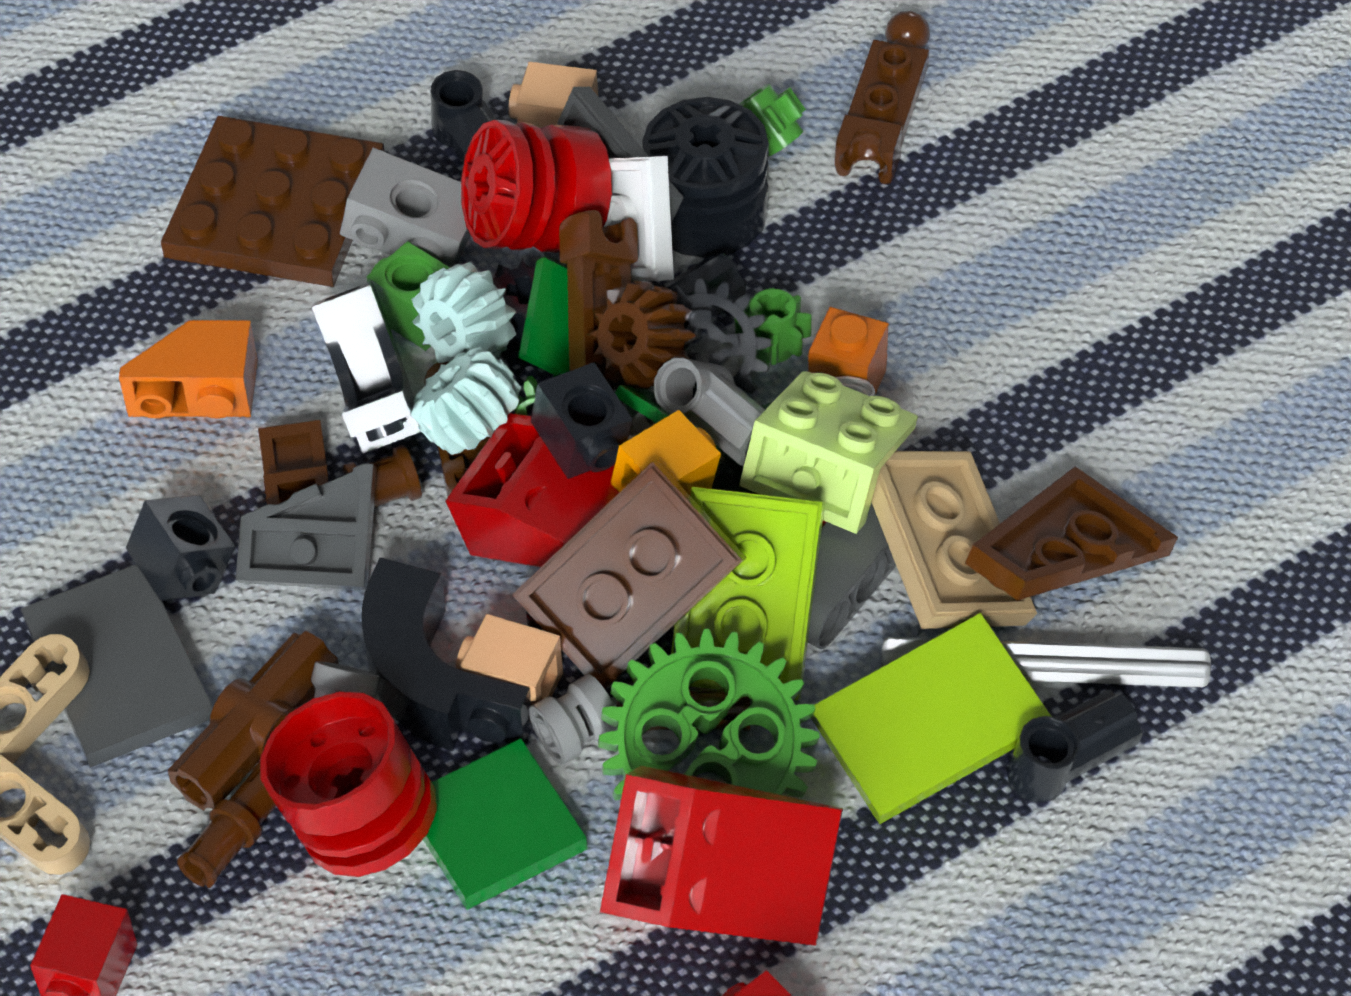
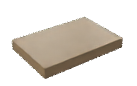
(931, 517)

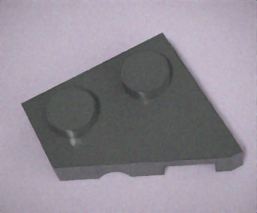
(312, 537)

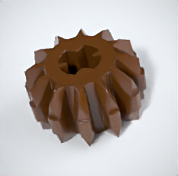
(639, 332)

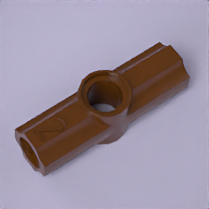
(245, 719)

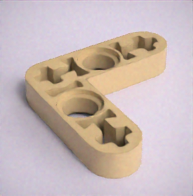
(39, 803)

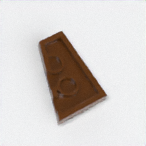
(1067, 537)

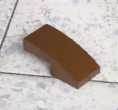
(292, 459)

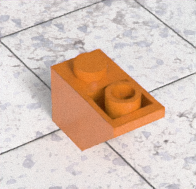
(194, 372)

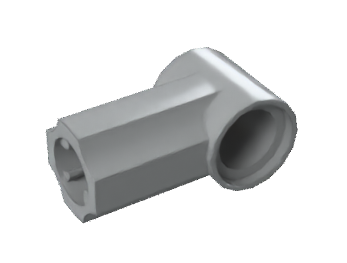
(717, 404)

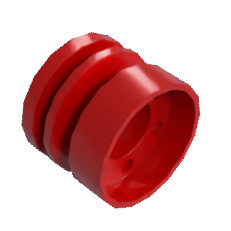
(529, 180)
(348, 784)

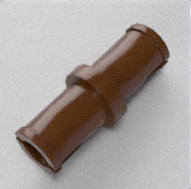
(232, 826)

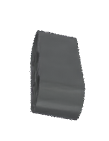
(846, 576)

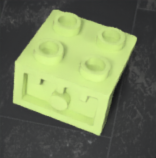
(825, 446)

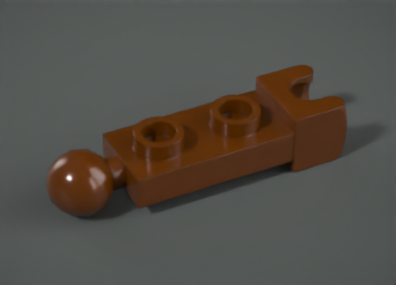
(885, 97)
(596, 262)

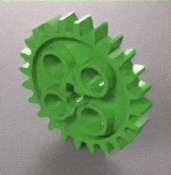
(664, 700)

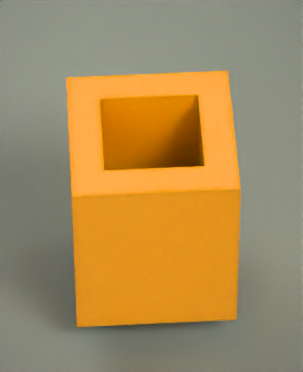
(680, 448)

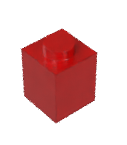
(84, 949)

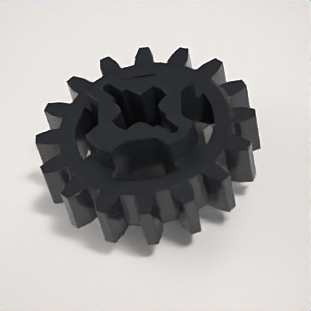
(705, 316)

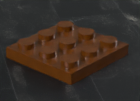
(268, 201)

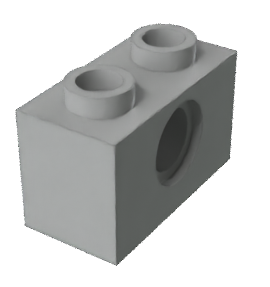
(405, 203)

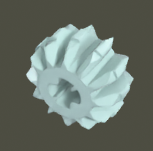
(463, 312)
(466, 400)

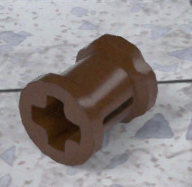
(394, 477)

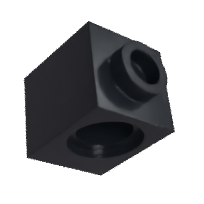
(580, 420)
(180, 547)

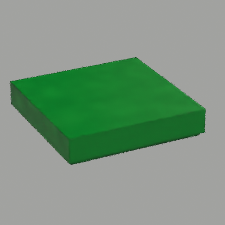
(499, 825)

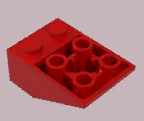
(519, 501)
(720, 858)

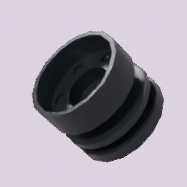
(719, 168)

